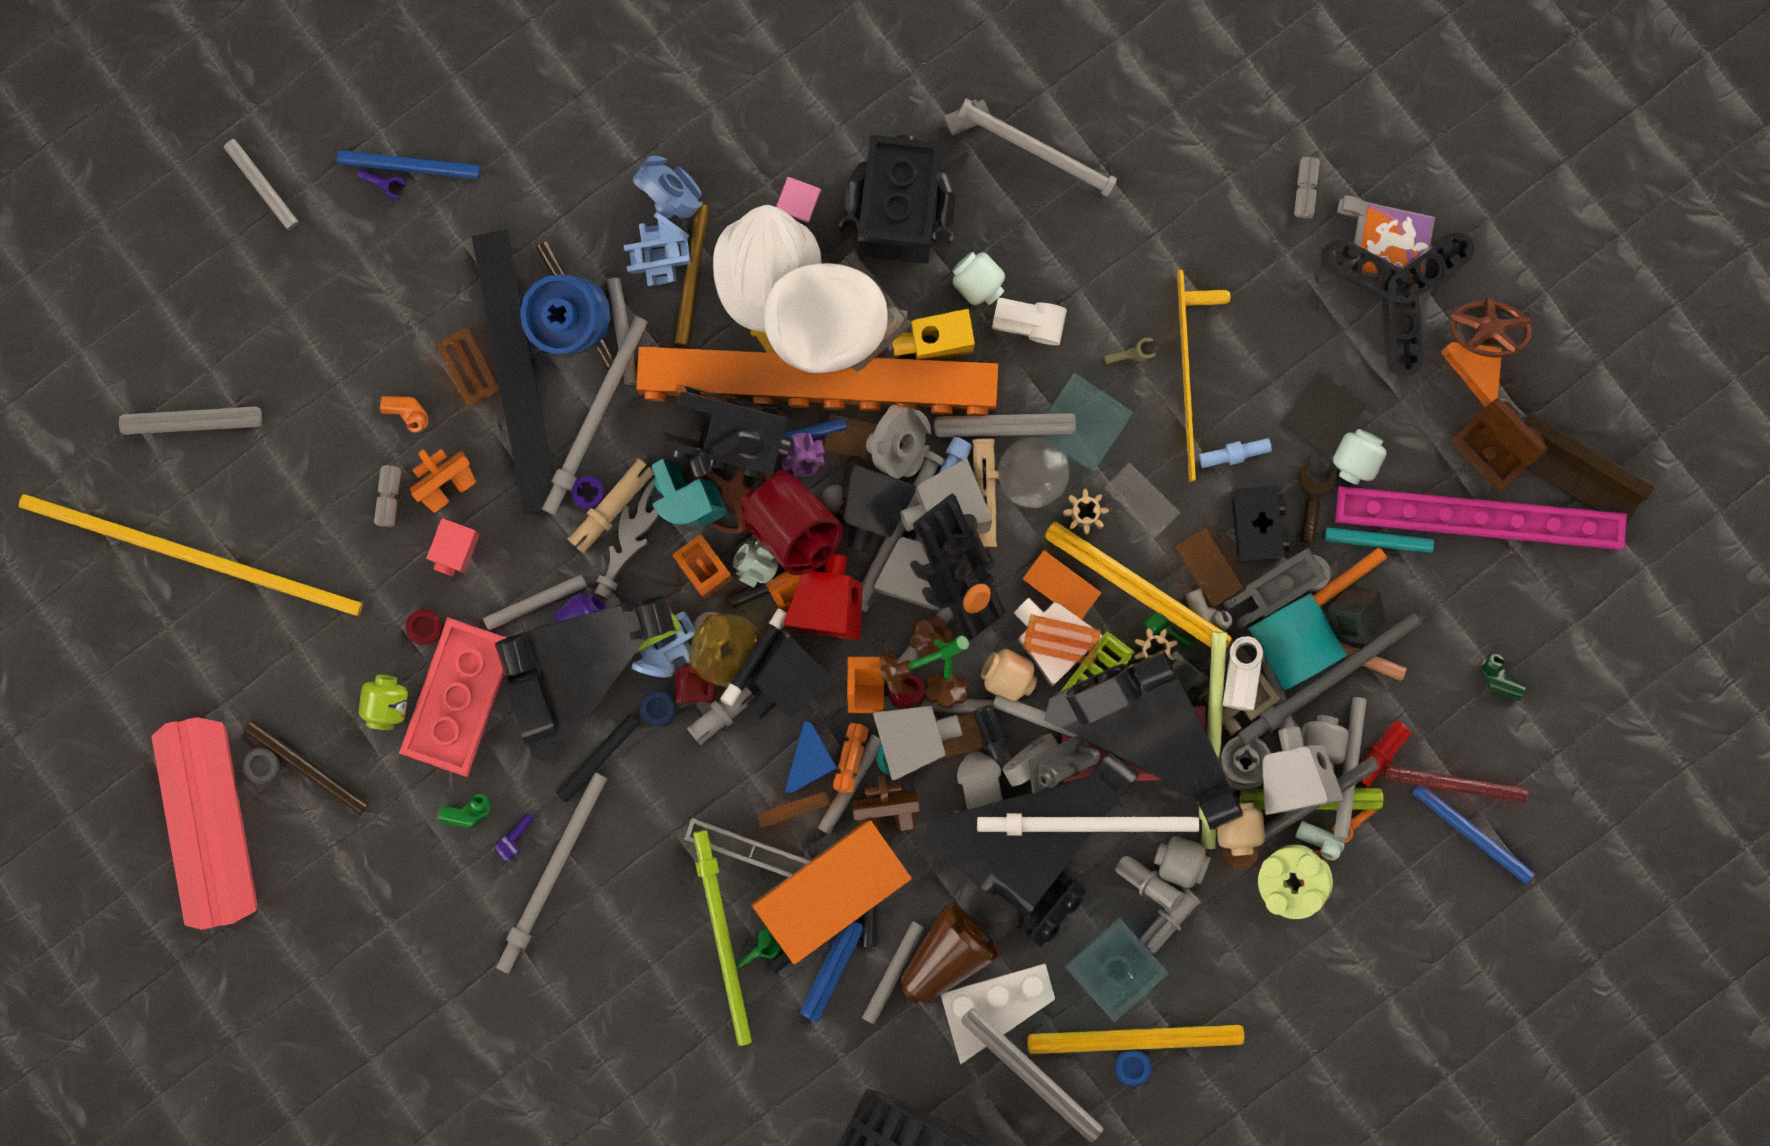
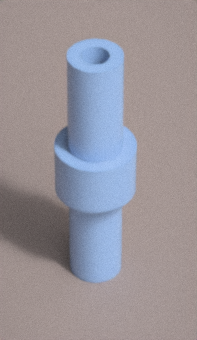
(1235, 453)

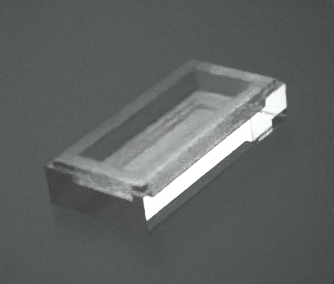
(1141, 500)

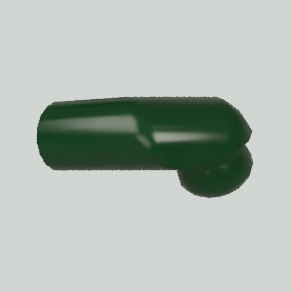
(1497, 679)

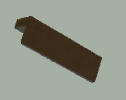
(1585, 472)

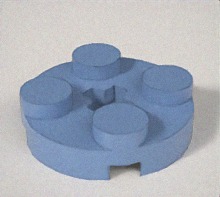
(671, 190)

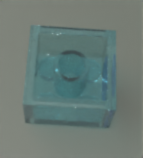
(1116, 969)

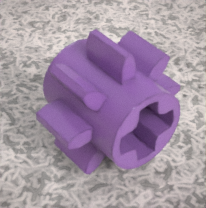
(804, 455)

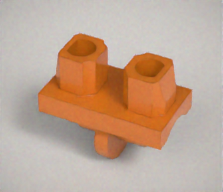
(428, 488)

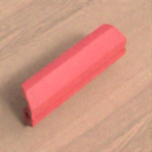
(204, 822)

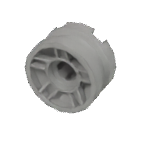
(1238, 777)

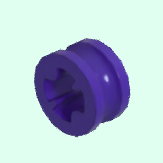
(595, 484)

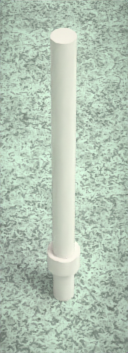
(1015, 824)

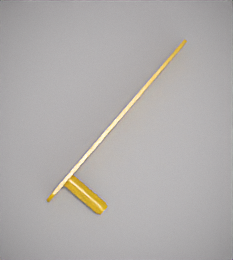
(1191, 298)

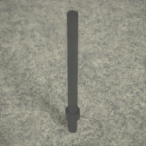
(1273, 717)

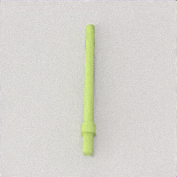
(1215, 711)

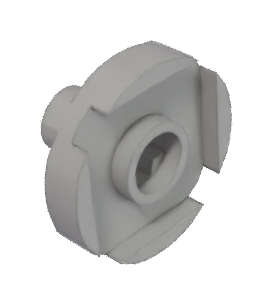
(895, 426)

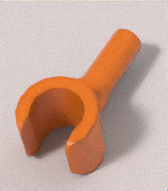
(1356, 821)

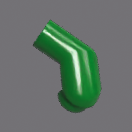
(468, 815)

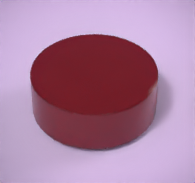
(424, 627)
(913, 696)

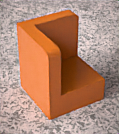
(865, 685)

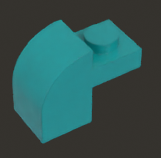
(686, 503)

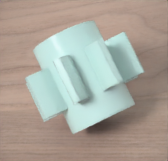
(754, 564)

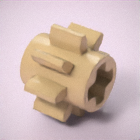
(1084, 502)
(1158, 640)

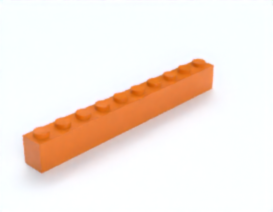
(770, 379)

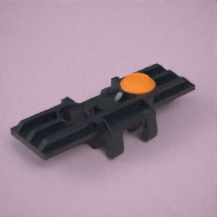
(953, 579)

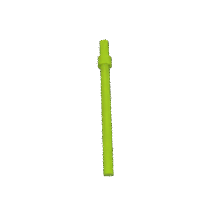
(707, 869)

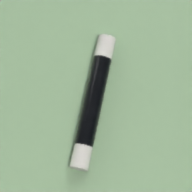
(754, 658)

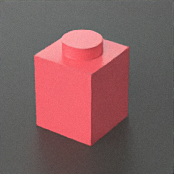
(452, 547)

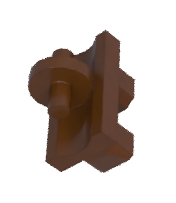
(887, 801)

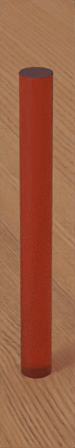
(1455, 784)

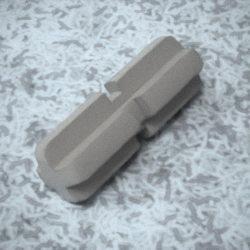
(1307, 181)
(386, 503)

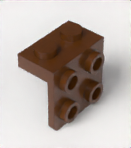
(1499, 443)

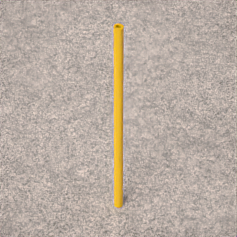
(190, 555)

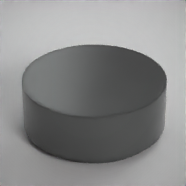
(261, 766)

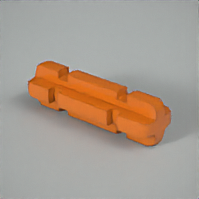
(850, 758)

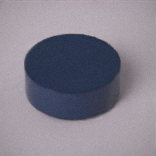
(658, 708)

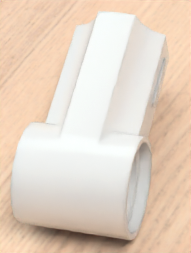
(1039, 321)
(1242, 678)

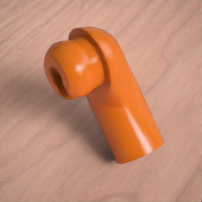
(408, 409)

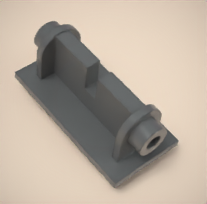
(1061, 762)

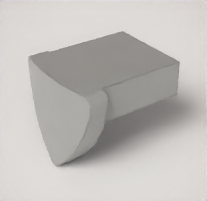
(979, 779)

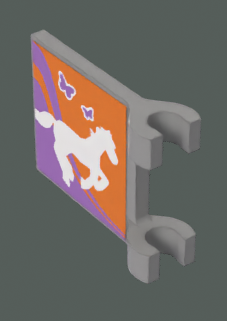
(1387, 233)

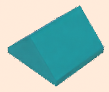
(1297, 642)

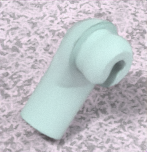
(1321, 838)

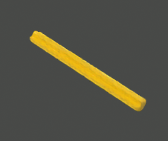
(1132, 583)
(1135, 1039)

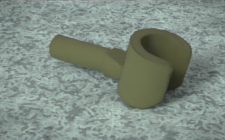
(1131, 353)

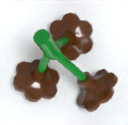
(932, 643)

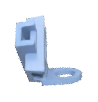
(659, 260)
(662, 661)

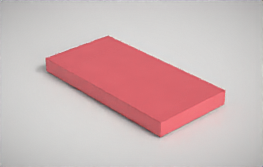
(455, 699)

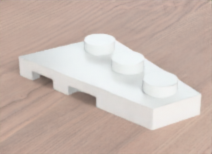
(1001, 1000)

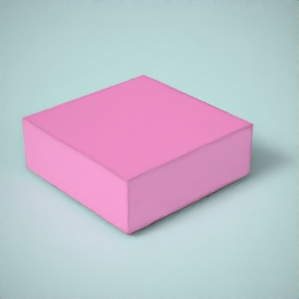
(798, 199)

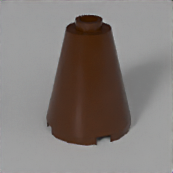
(947, 956)

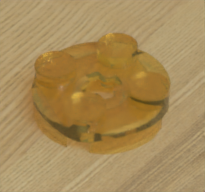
(706, 646)

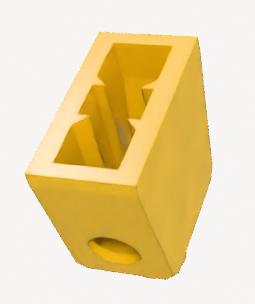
(950, 329)

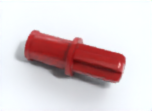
(1386, 749)

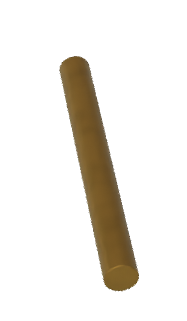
(691, 276)

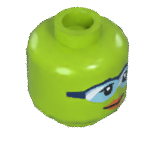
(383, 703)

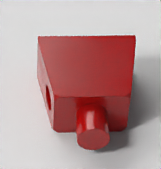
(827, 602)

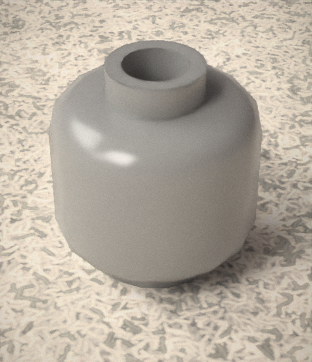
(1328, 733)
(1182, 862)

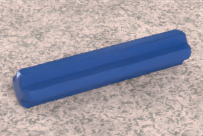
(831, 971)

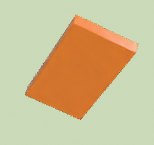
(831, 891)

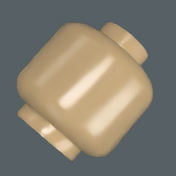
(1009, 674)
(1243, 832)

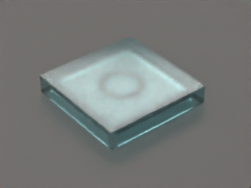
(1097, 422)

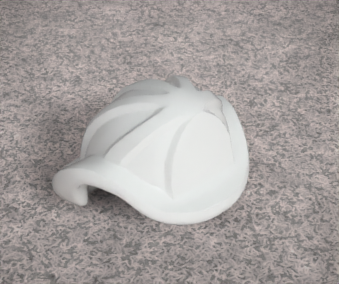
(754, 256)
(825, 317)

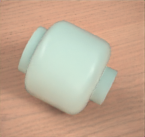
(978, 278)
(1359, 456)

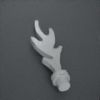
(629, 532)

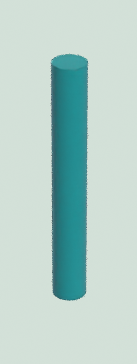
(1379, 540)

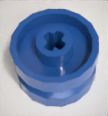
(585, 316)

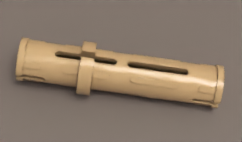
(984, 450)
(601, 517)

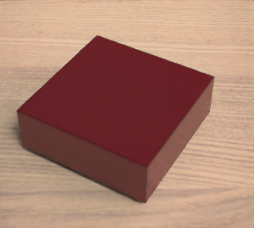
(692, 687)

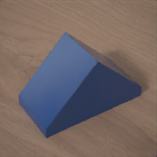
(810, 760)

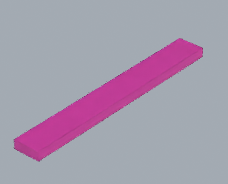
(1480, 518)

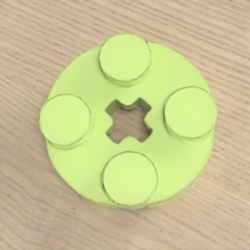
(1282, 898)

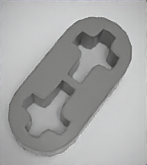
(1018, 769)

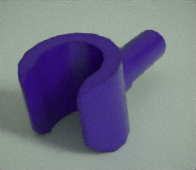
(382, 183)
(506, 846)

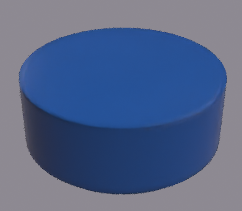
(1132, 1067)

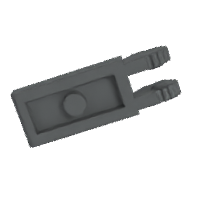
(1279, 586)

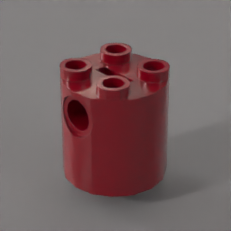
(791, 523)

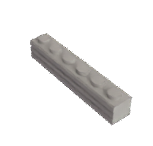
(747, 849)

